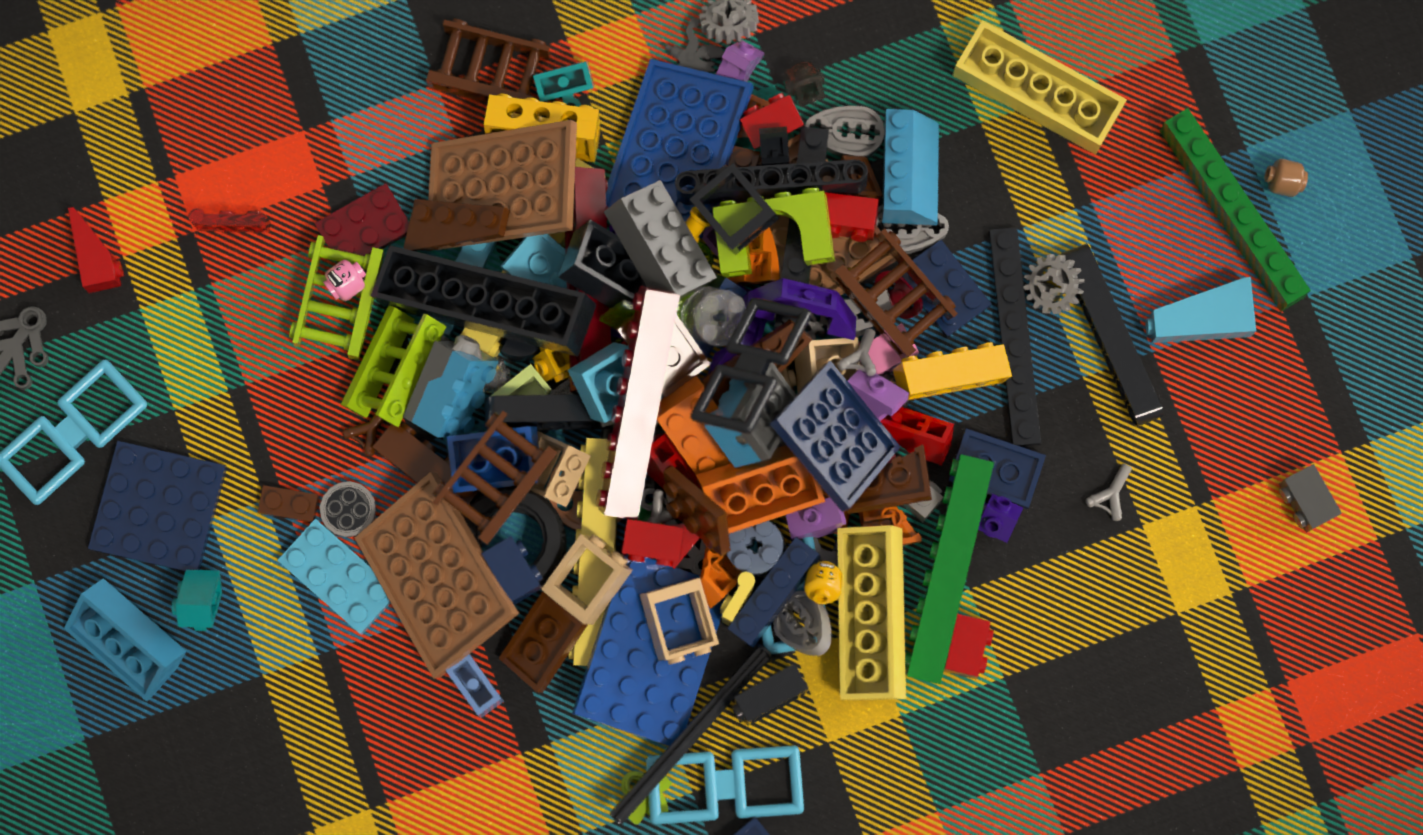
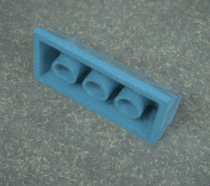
(910, 168)
(124, 639)

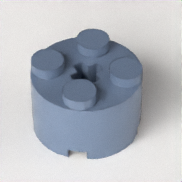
(757, 563)

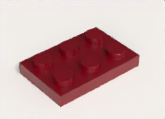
(365, 223)

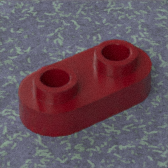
(901, 289)

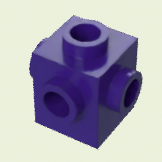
(999, 517)

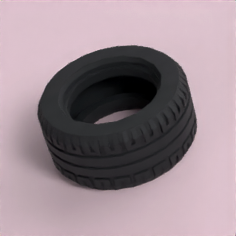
(547, 517)

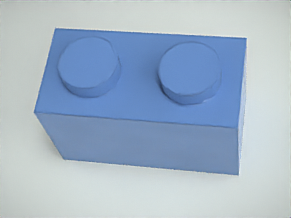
(475, 686)

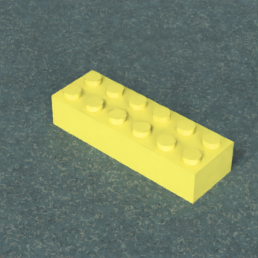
(1039, 87)
(871, 613)

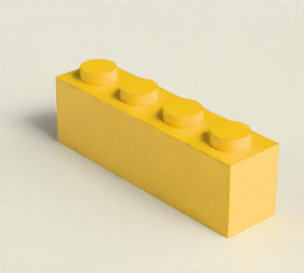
(953, 372)

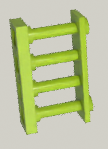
(357, 316)
(379, 359)

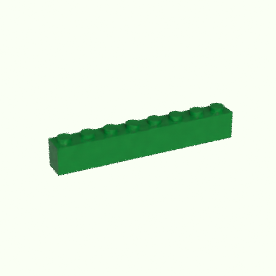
(1234, 210)
(949, 568)

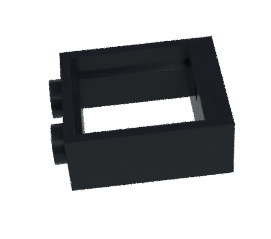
(750, 230)
(769, 695)

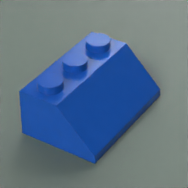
(462, 445)

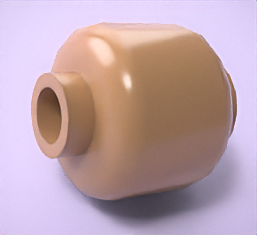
(1286, 177)

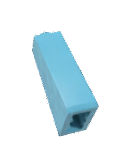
(1206, 316)

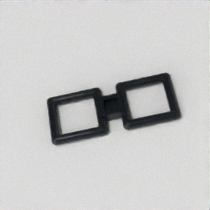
(751, 365)

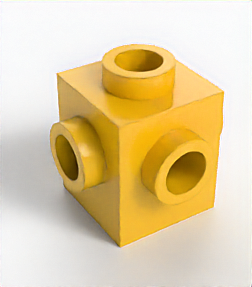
(552, 365)

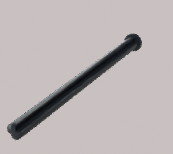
(691, 734)

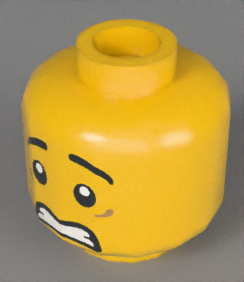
(823, 582)

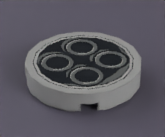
(347, 509)

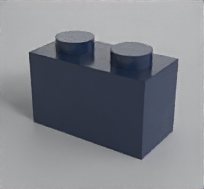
(512, 570)

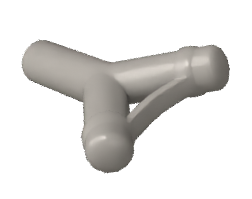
(860, 355)
(1112, 494)
(657, 515)

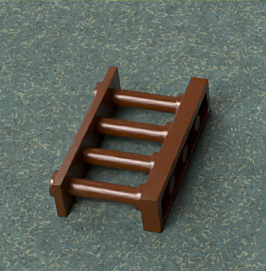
(469, 85)
(866, 298)
(505, 503)

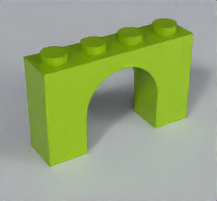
(806, 209)

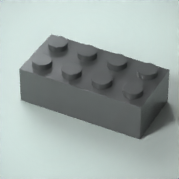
(659, 241)

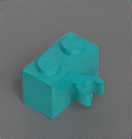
(564, 82)
(197, 599)

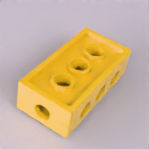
(501, 117)

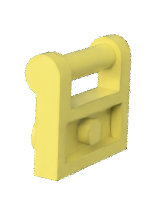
(733, 605)

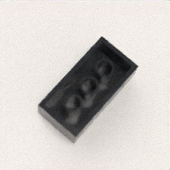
(600, 266)

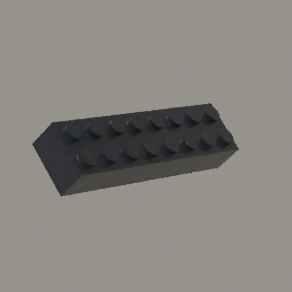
(484, 300)

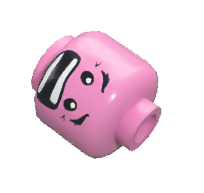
(344, 280)

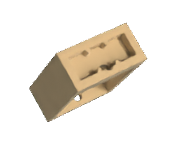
(571, 462)
(590, 613)
(702, 613)

